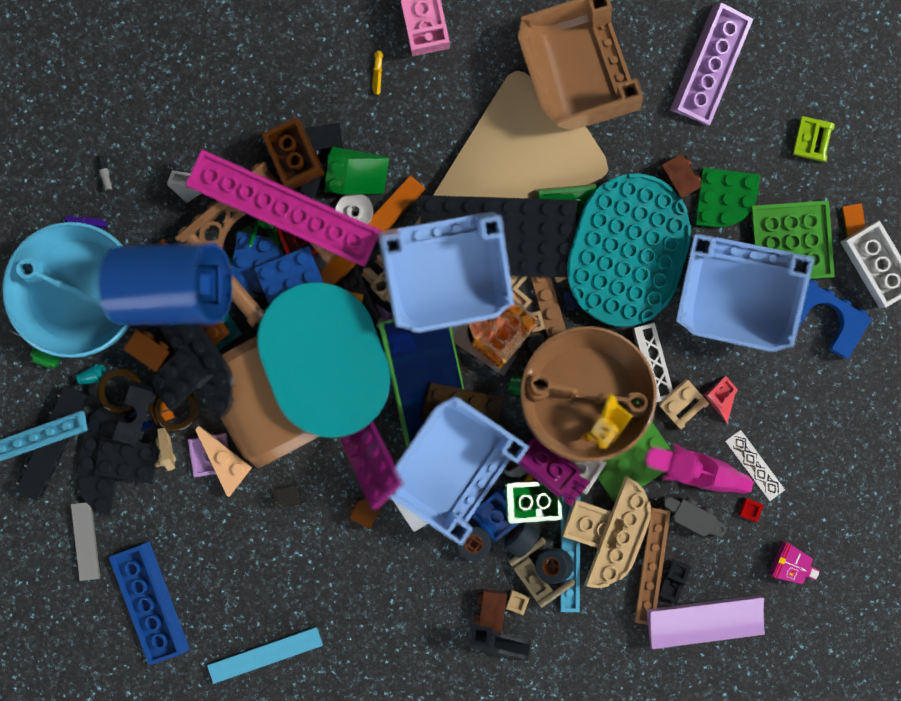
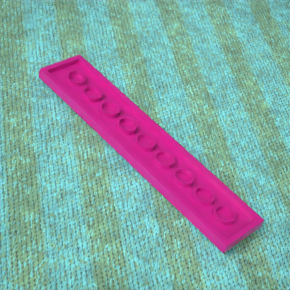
(283, 208)

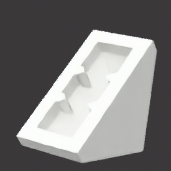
(177, 182)

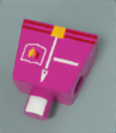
(792, 565)

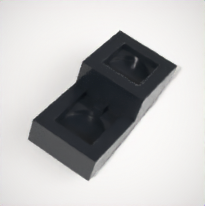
(674, 581)

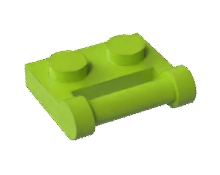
(807, 138)

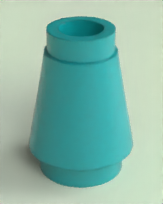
(91, 375)

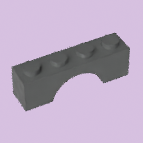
(461, 339)

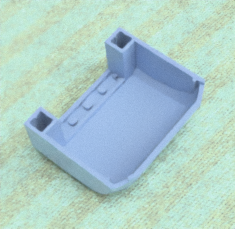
(446, 271)
(744, 293)
(454, 466)

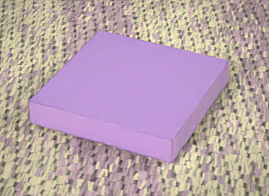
(200, 461)

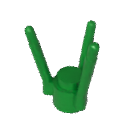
(266, 226)

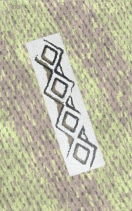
(755, 465)

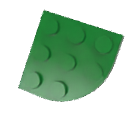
(725, 197)

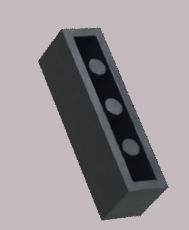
(322, 138)

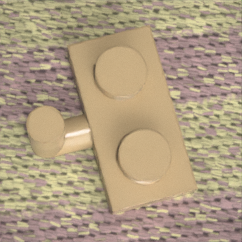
(166, 457)

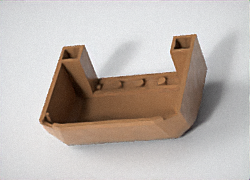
(578, 64)
(255, 418)

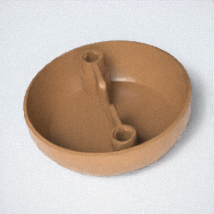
(578, 375)

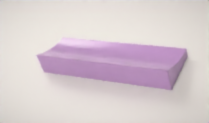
(711, 63)
(706, 621)

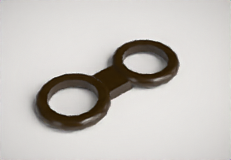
(155, 408)

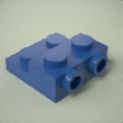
(493, 515)

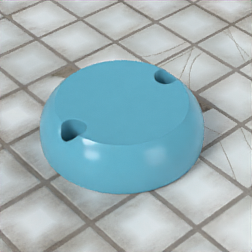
(60, 301)

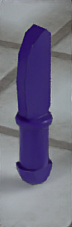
(99, 223)

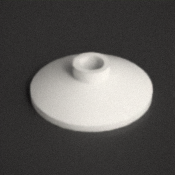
(356, 202)

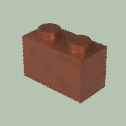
(680, 175)
(492, 609)

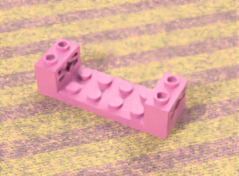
(425, 26)

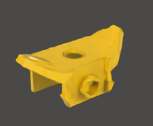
(609, 424)

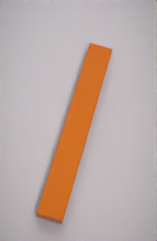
(382, 220)

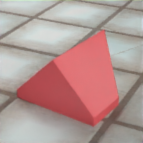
(722, 397)

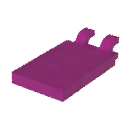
(553, 471)

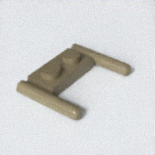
(539, 589)

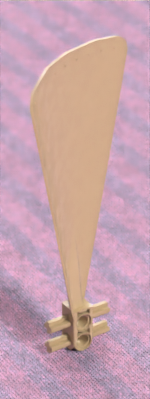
(514, 155)

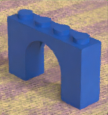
(852, 321)

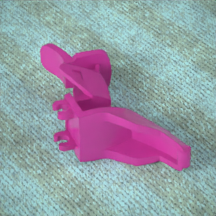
(698, 470)

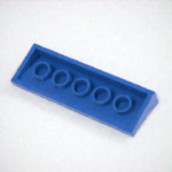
(149, 603)

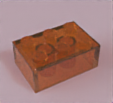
(505, 334)

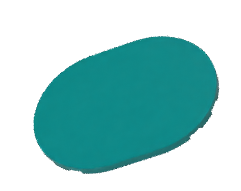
(628, 250)
(323, 360)

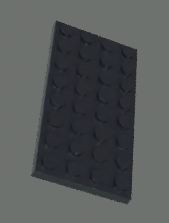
(534, 230)

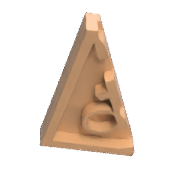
(227, 464)

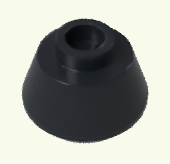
(534, 338)

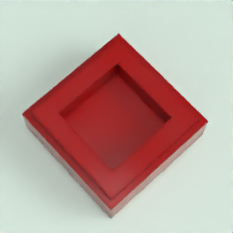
(751, 509)

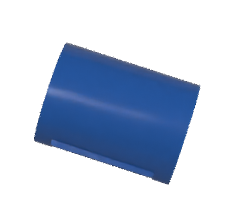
(165, 284)

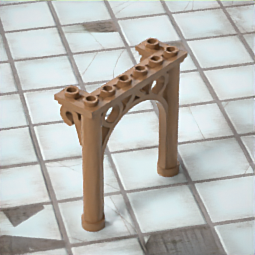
(202, 222)

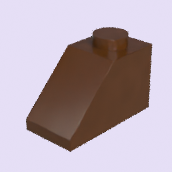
(363, 513)

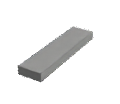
(85, 541)

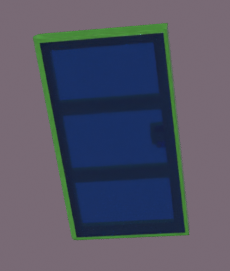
(413, 362)

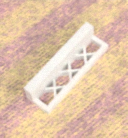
(641, 345)

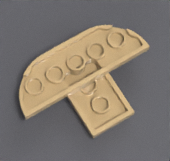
(613, 532)

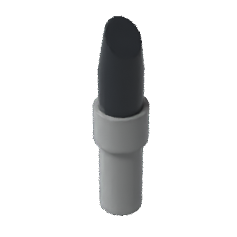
(104, 173)

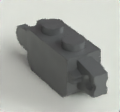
(696, 519)

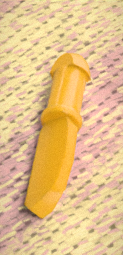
(376, 82)

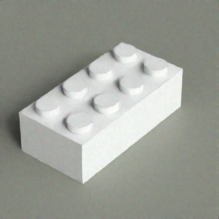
(876, 262)

